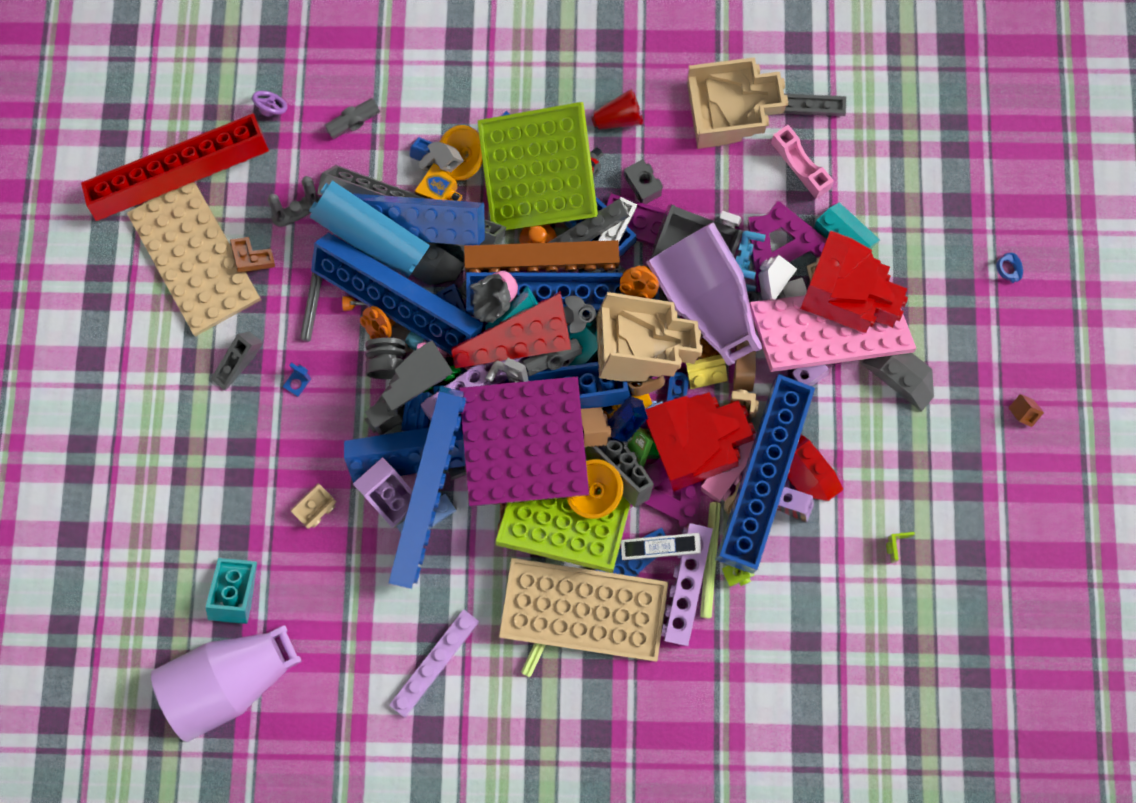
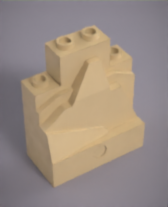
(732, 100)
(643, 338)

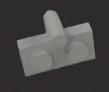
(515, 371)

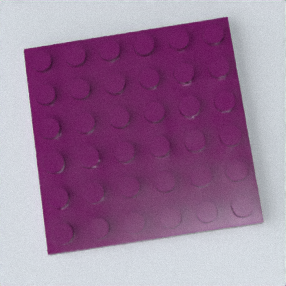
(524, 442)

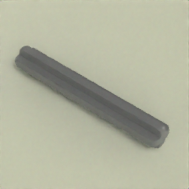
(311, 307)

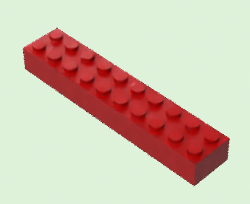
(174, 167)

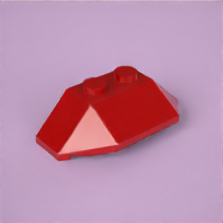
(812, 473)

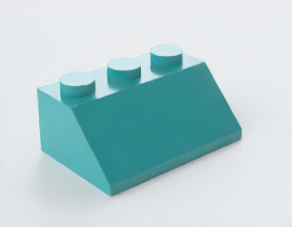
(845, 223)

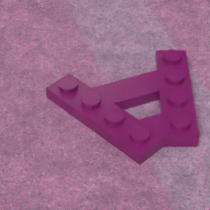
(779, 216)
(685, 510)

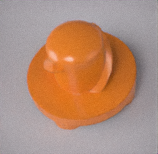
(537, 234)
(639, 282)
(376, 323)

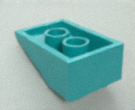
(231, 591)

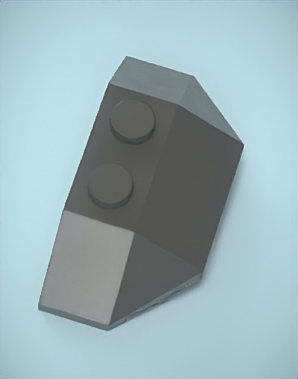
(437, 266)
(906, 376)

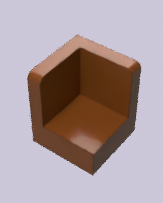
(1026, 410)

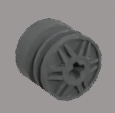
(384, 357)

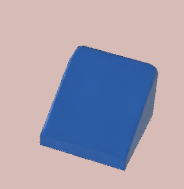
(419, 149)

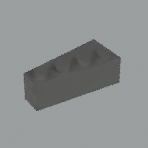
(636, 482)

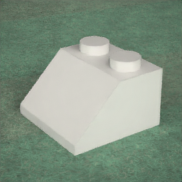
(774, 276)

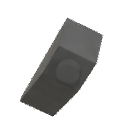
(236, 359)

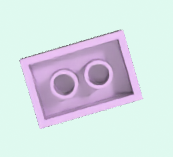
(385, 491)

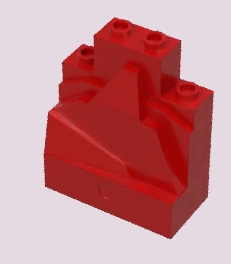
(853, 287)
(698, 437)

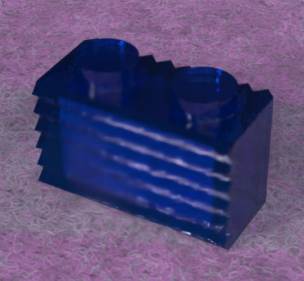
(627, 419)

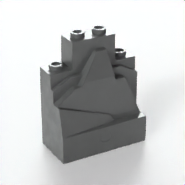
(681, 223)
(412, 377)

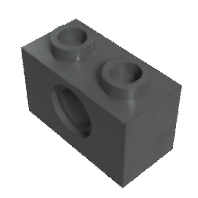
(644, 192)

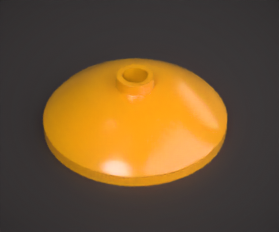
(466, 141)
(603, 476)

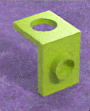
(891, 546)

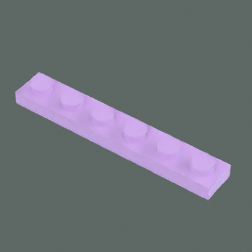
(434, 663)

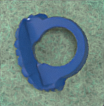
(1017, 264)

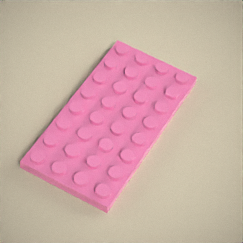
(802, 339)

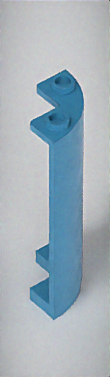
(368, 229)

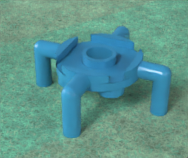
(743, 256)

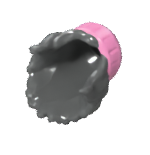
(493, 296)

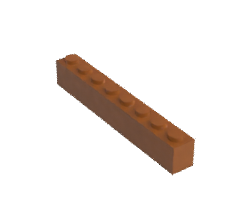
(542, 256)

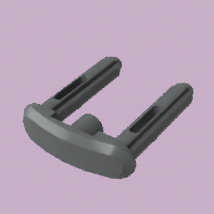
(297, 210)

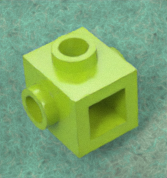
(734, 577)

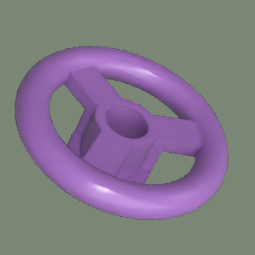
(267, 106)

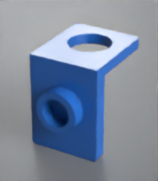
(299, 373)

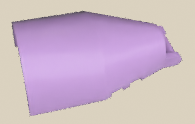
(709, 289)
(219, 680)

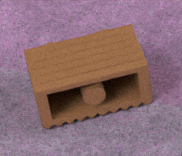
(595, 427)

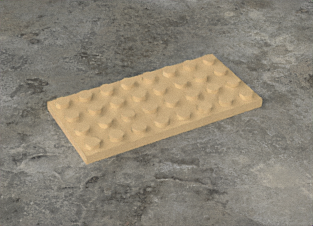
(193, 257)
(583, 609)

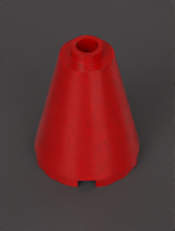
(619, 112)

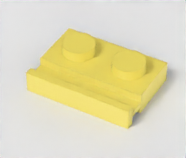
(706, 372)

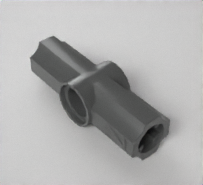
(352, 118)
(551, 360)

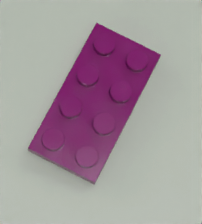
(645, 220)

